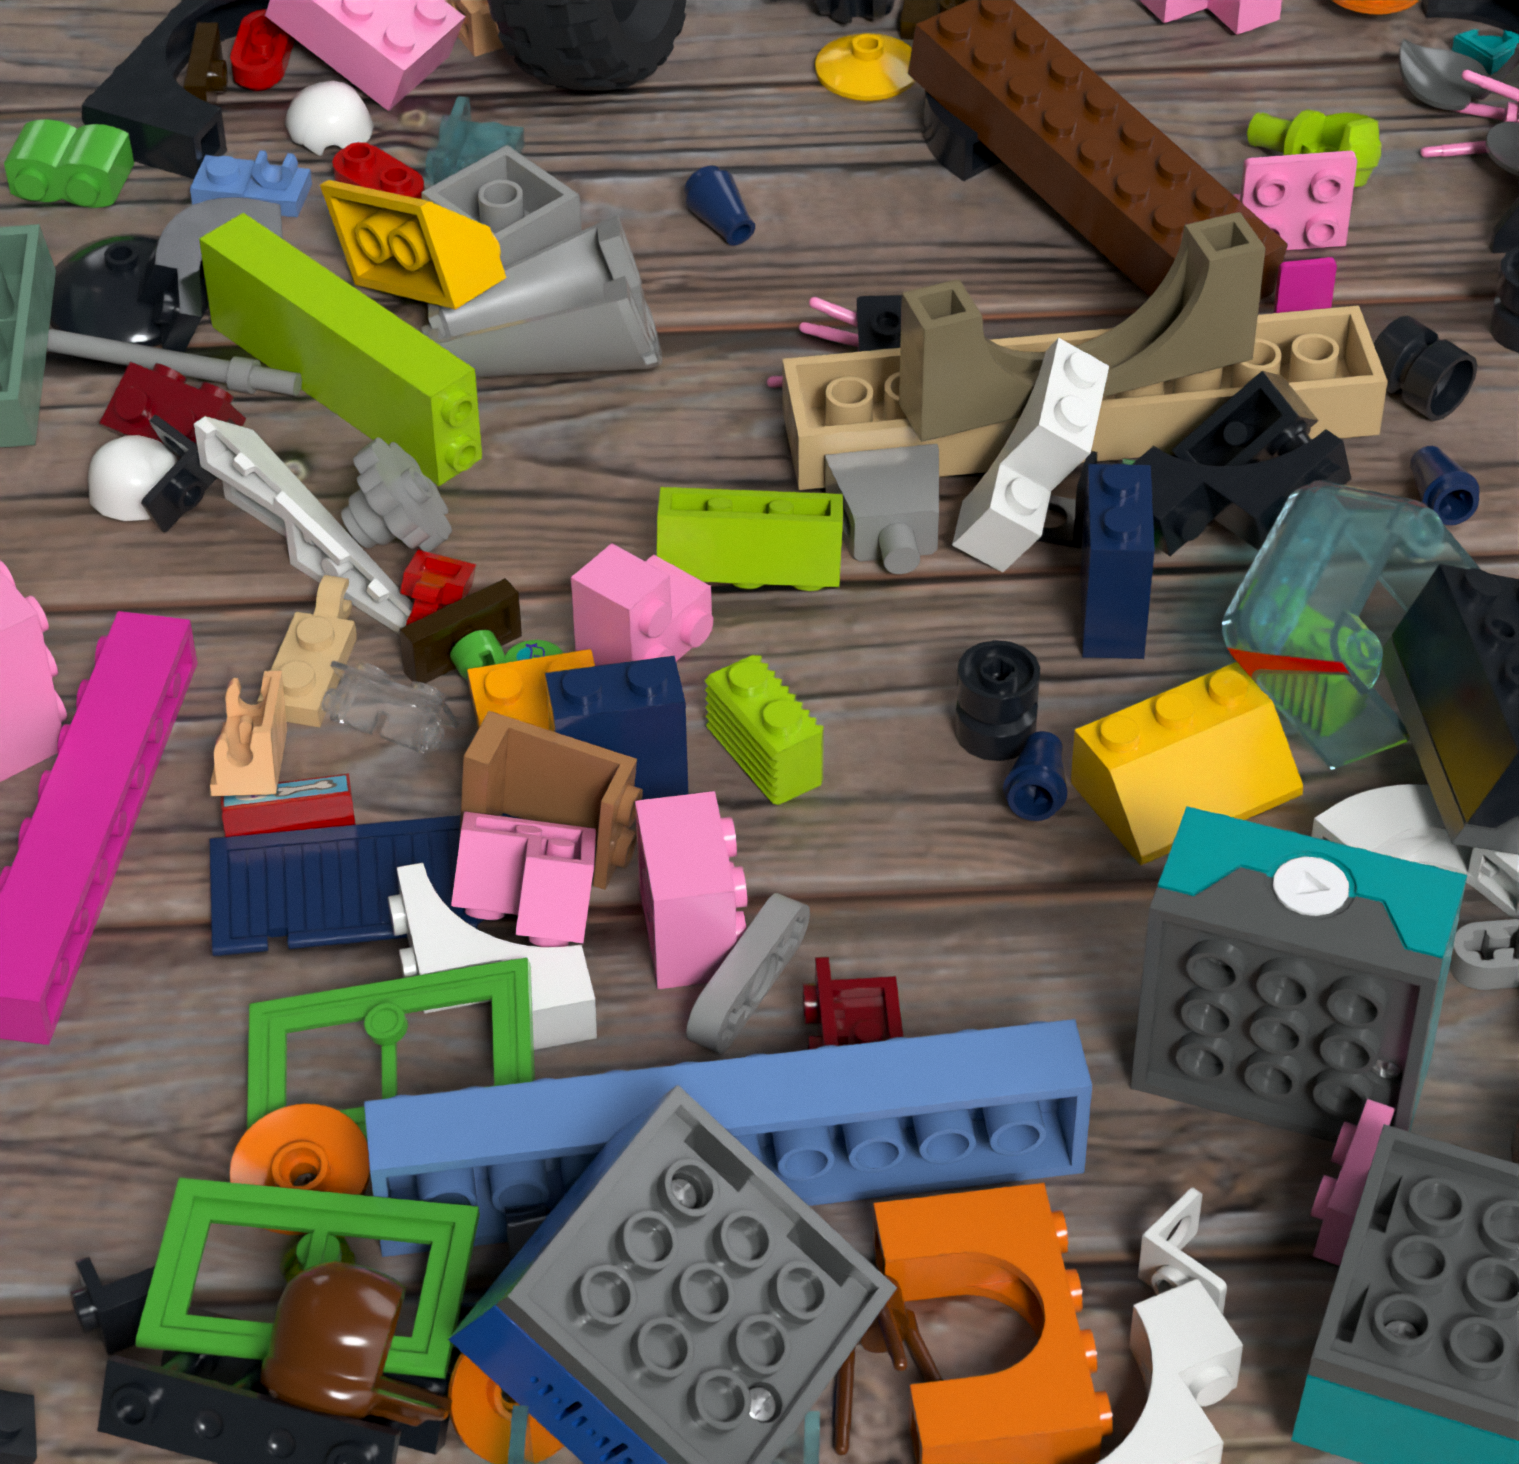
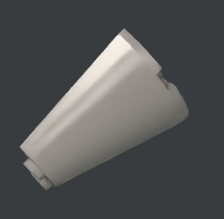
(557, 312)

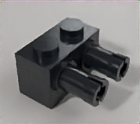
(1252, 426)

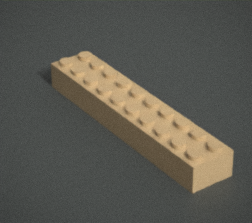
(854, 397)

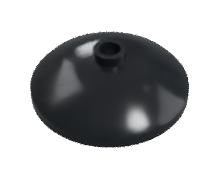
(100, 287)

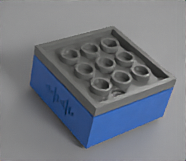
(674, 1302)

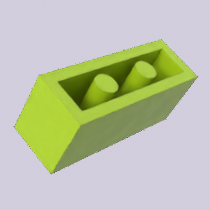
(752, 536)

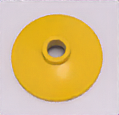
(865, 66)

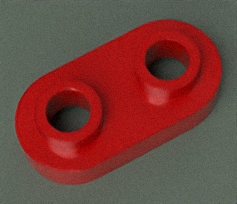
(260, 52)
(375, 169)

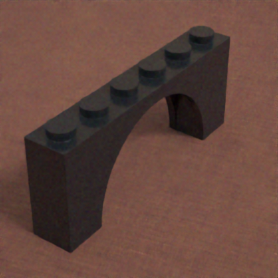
(143, 98)

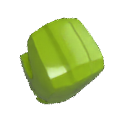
(1319, 133)

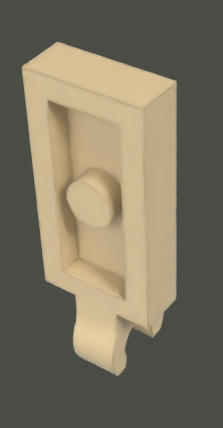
(310, 649)

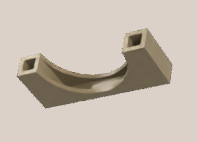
(1189, 325)

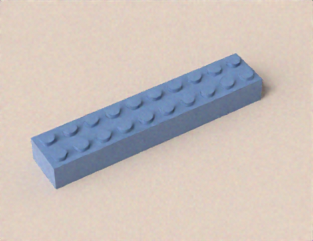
(821, 1119)

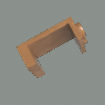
(553, 780)

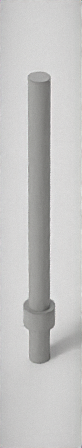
(239, 374)

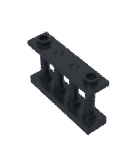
(225, 1415)

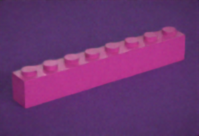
(87, 816)

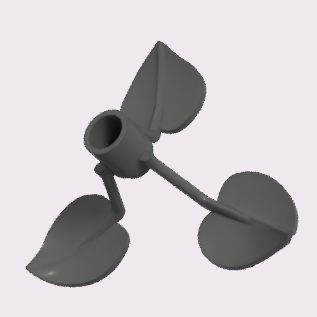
(1436, 80)

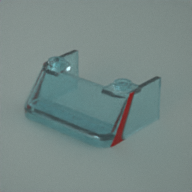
(1301, 606)

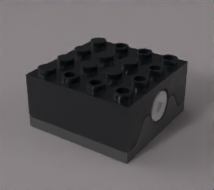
(1459, 698)

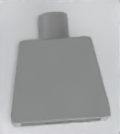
(888, 503)

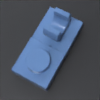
(253, 180)

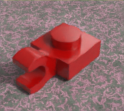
(435, 582)

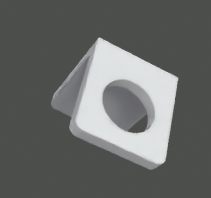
(1162, 1261)

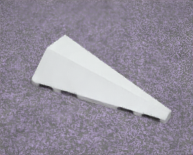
(315, 540)

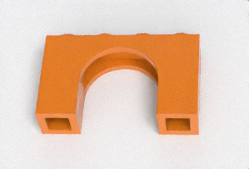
(1010, 1251)

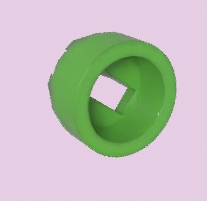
(476, 651)

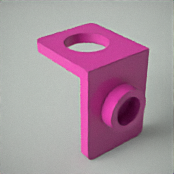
(1305, 285)

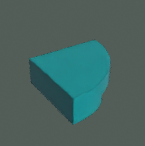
(1486, 49)

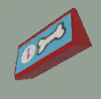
(295, 806)

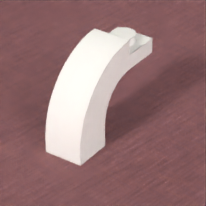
(1408, 826)

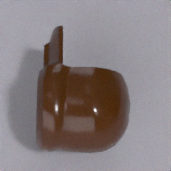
(335, 1343)

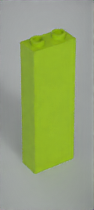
(344, 346)

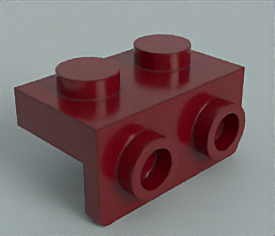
(164, 393)
(850, 1008)

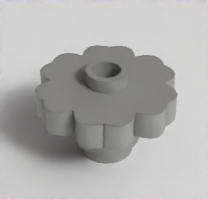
(394, 501)

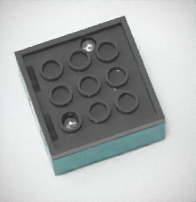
(1292, 976)
(1422, 1314)

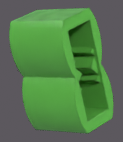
(69, 163)

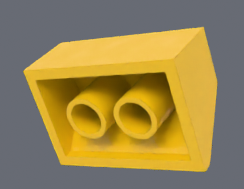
(412, 246)
(1193, 746)

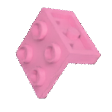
(1302, 196)

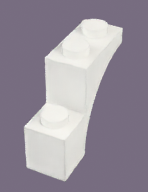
(1048, 442)
(444, 942)
(1186, 1363)

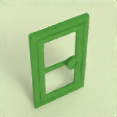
(384, 1011)
(322, 1215)

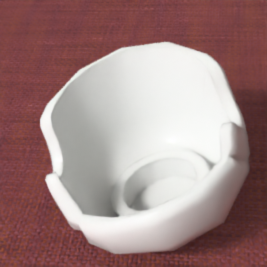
(328, 116)
(125, 473)

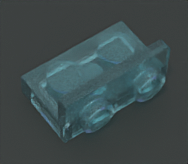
(467, 142)

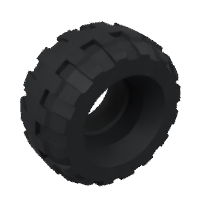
(589, 40)

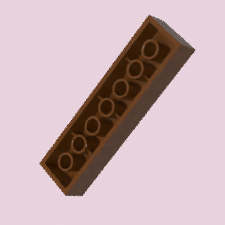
(1074, 138)

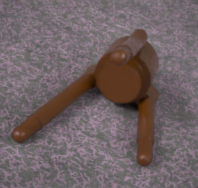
(884, 1335)

